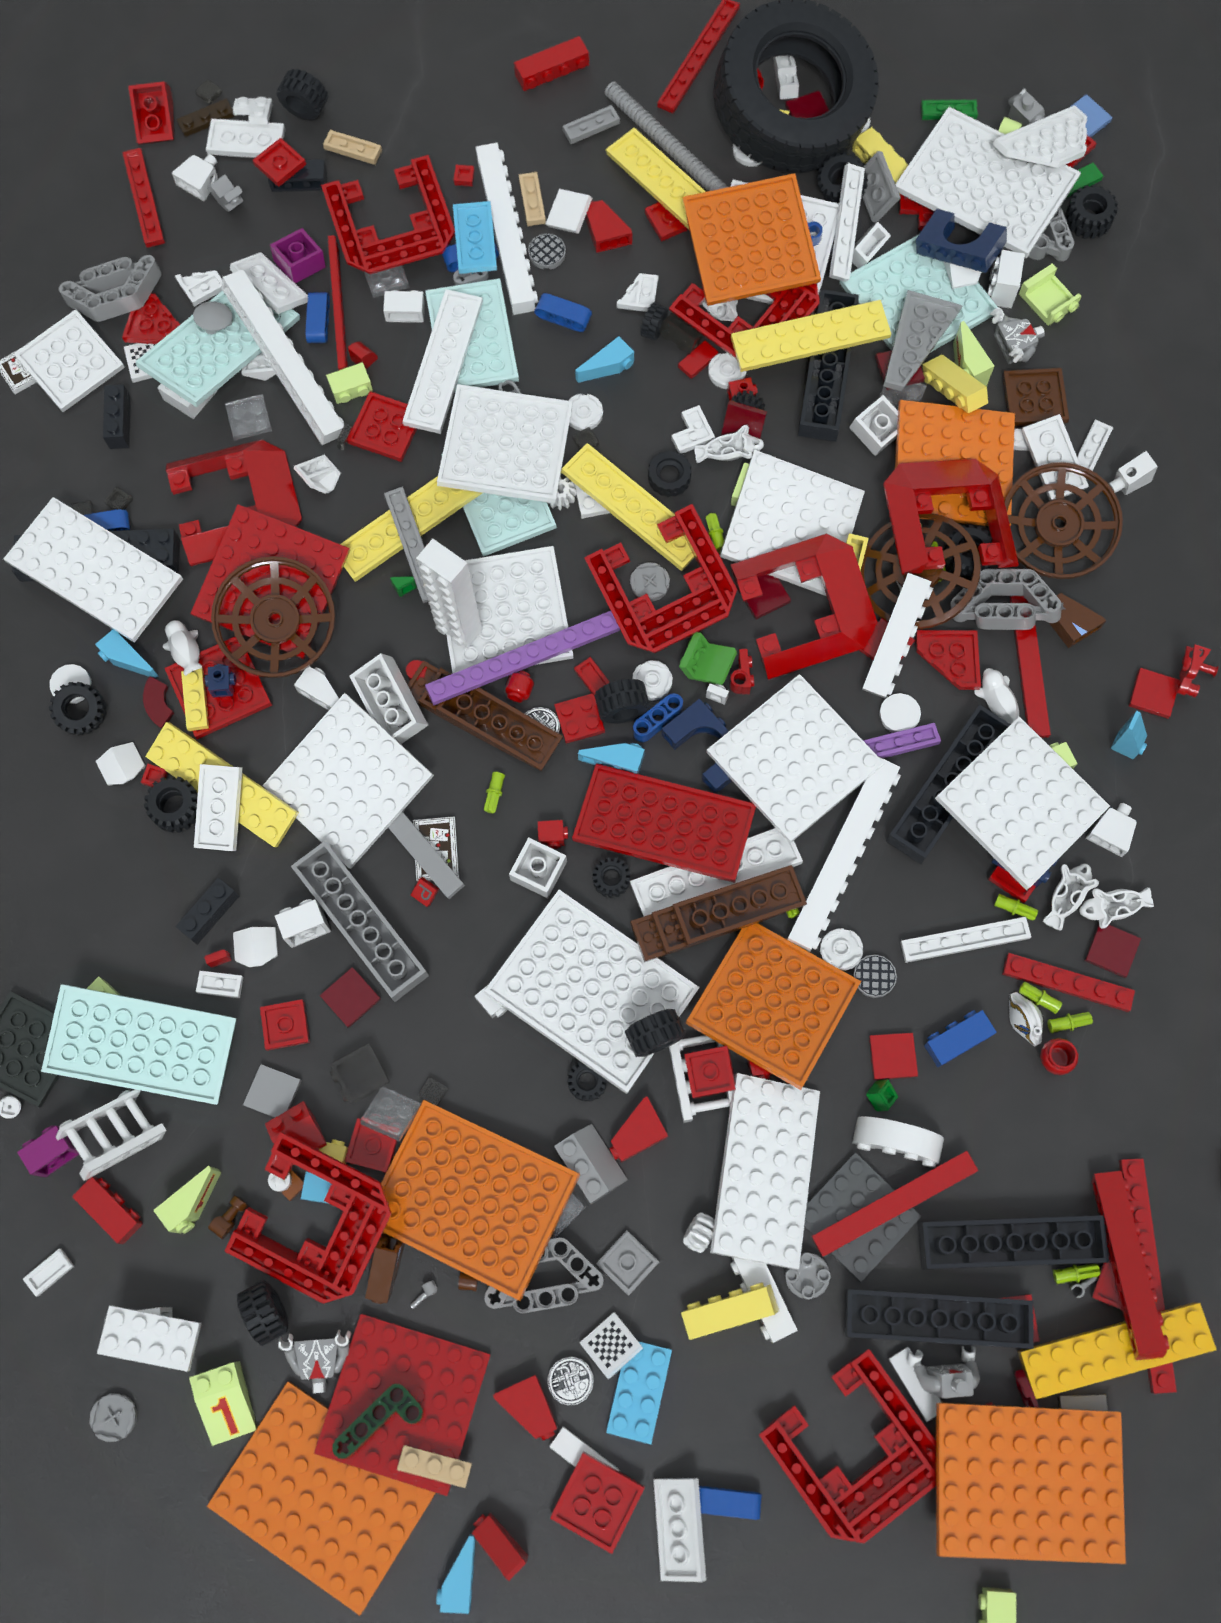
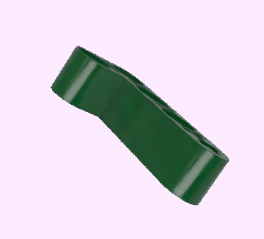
(373, 1424)

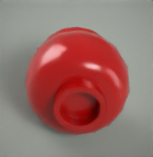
(1059, 1056)

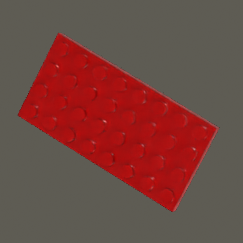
(664, 823)

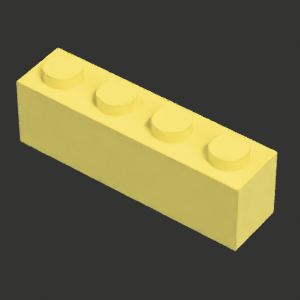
(869, 143)
(955, 383)
(729, 1311)

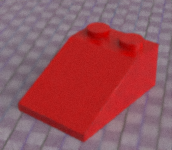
(152, 112)

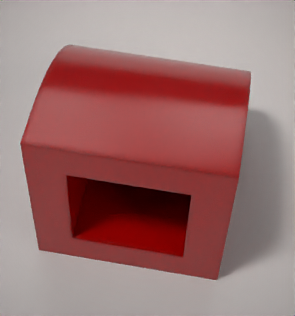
(361, 353)

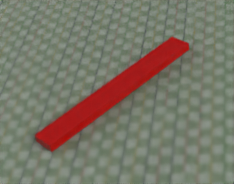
(698, 55)
(337, 303)
(1031, 677)
(894, 1203)

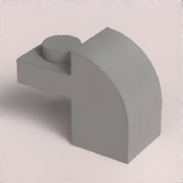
(226, 193)

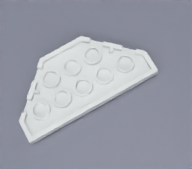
(1048, 141)

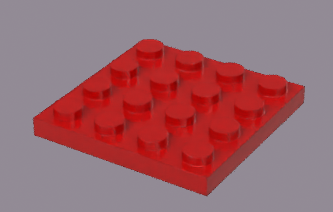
(247, 696)

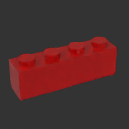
(551, 63)

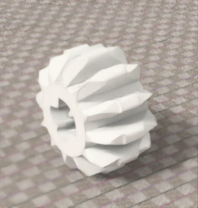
(567, 494)
(699, 1232)

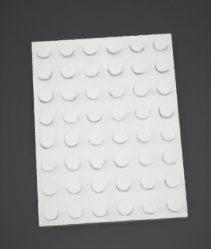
(977, 183)
(586, 986)

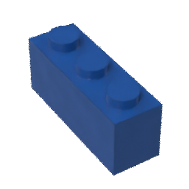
(959, 1037)

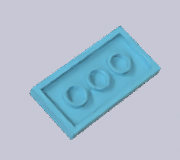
(474, 237)
(639, 1394)

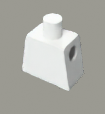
(196, 175)
(1134, 474)
(1114, 830)

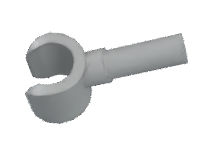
(1083, 1286)
(429, 1289)

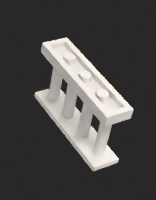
(688, 1108)
(111, 1154)

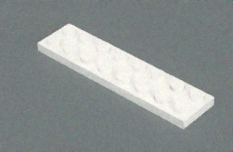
(442, 361)
(672, 885)

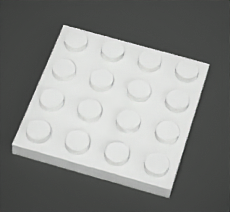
(69, 360)

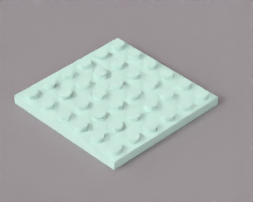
(904, 270)

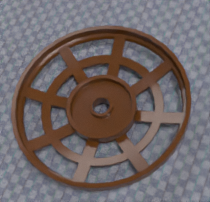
(1069, 514)
(932, 574)
(265, 608)

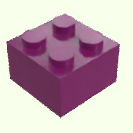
(298, 255)
(47, 1153)

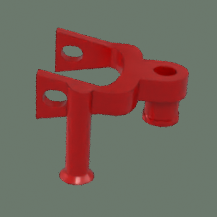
(1190, 669)

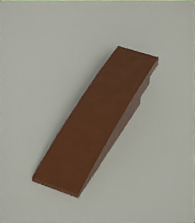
(489, 720)
(717, 913)

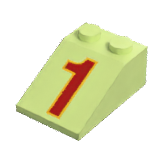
(971, 356)
(187, 1203)
(223, 1402)

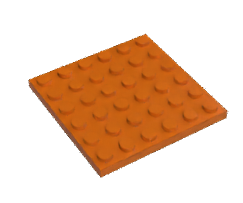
(751, 239)
(950, 433)
(773, 1003)

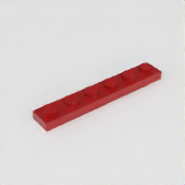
(143, 197)
(1068, 982)

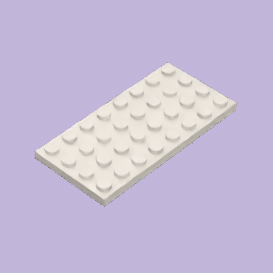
(93, 569)
(765, 1172)

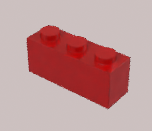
(108, 1209)

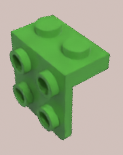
(707, 661)

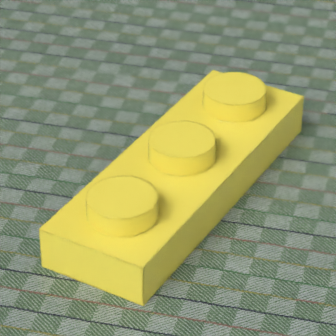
(195, 700)

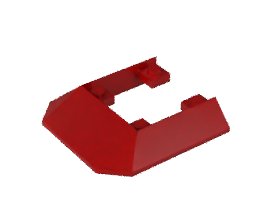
(431, 227)
(787, 306)
(269, 482)
(910, 492)
(706, 604)
(852, 610)
(318, 1270)
(887, 1488)

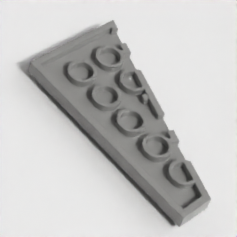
(919, 330)

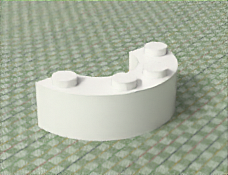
(898, 1137)

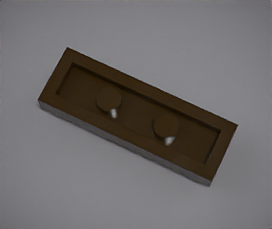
(201, 119)

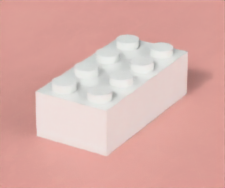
(388, 698)

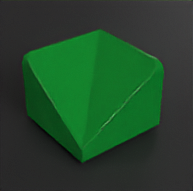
(403, 584)
(882, 1095)

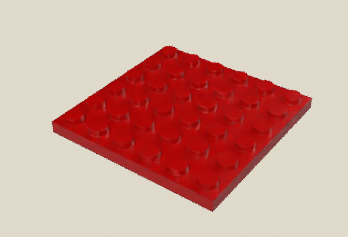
(259, 536)
(434, 1371)

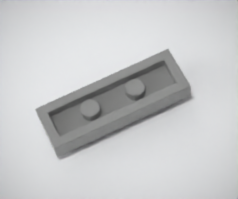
(591, 124)

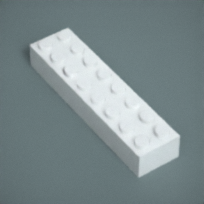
(450, 593)

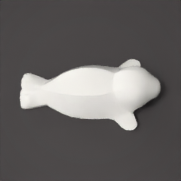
(730, 446)
(183, 646)
(998, 695)
(1069, 893)
(1115, 905)

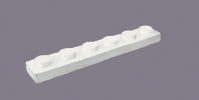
(847, 222)
(965, 939)

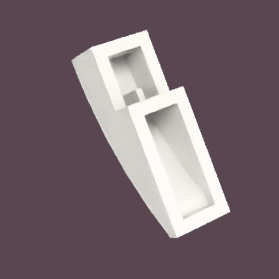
(786, 77)

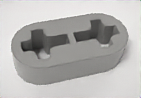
(469, 277)

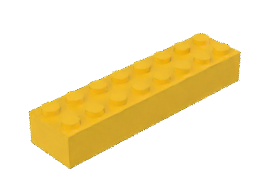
(1109, 1353)

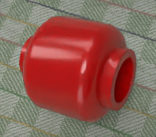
(519, 686)

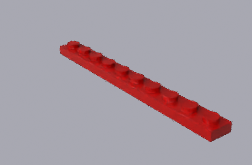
(1162, 1376)

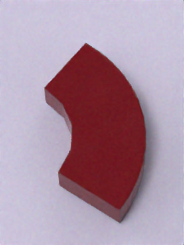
(155, 702)
(1025, 1389)

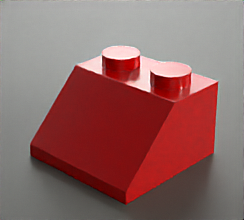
(298, 1123)

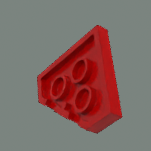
(149, 323)
(952, 655)

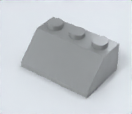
(590, 1158)

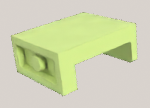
(1048, 296)

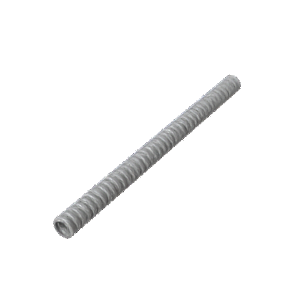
(663, 137)

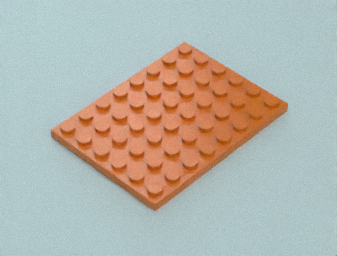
(474, 1199)
(1029, 1483)
(315, 1512)

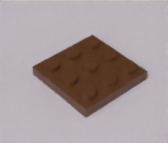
(1035, 395)

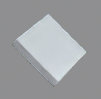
(568, 211)

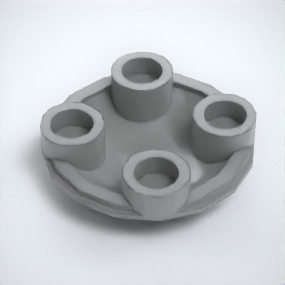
(212, 317)
(810, 1278)

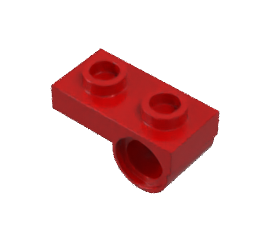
(742, 673)

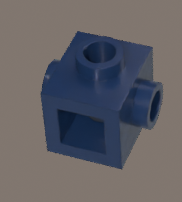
(220, 680)

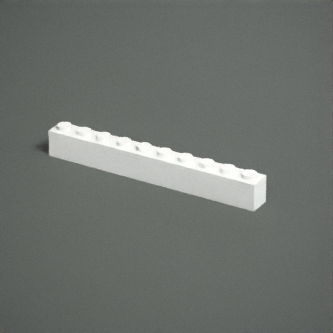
(505, 227)
(282, 356)
(842, 857)

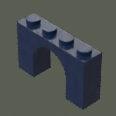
(975, 255)
(692, 721)

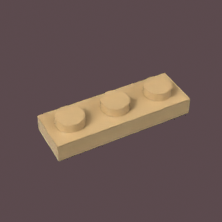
(352, 147)
(532, 199)
(434, 1466)

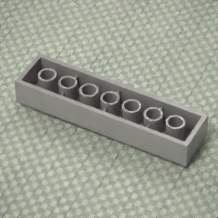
(360, 921)

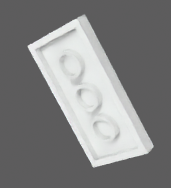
(241, 138)
(276, 288)
(1051, 444)
(218, 807)
(149, 1338)
(679, 1529)

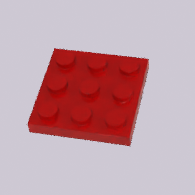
(381, 427)
(597, 1502)

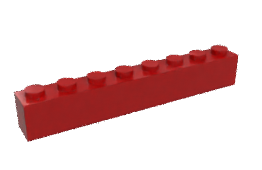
(1129, 1266)

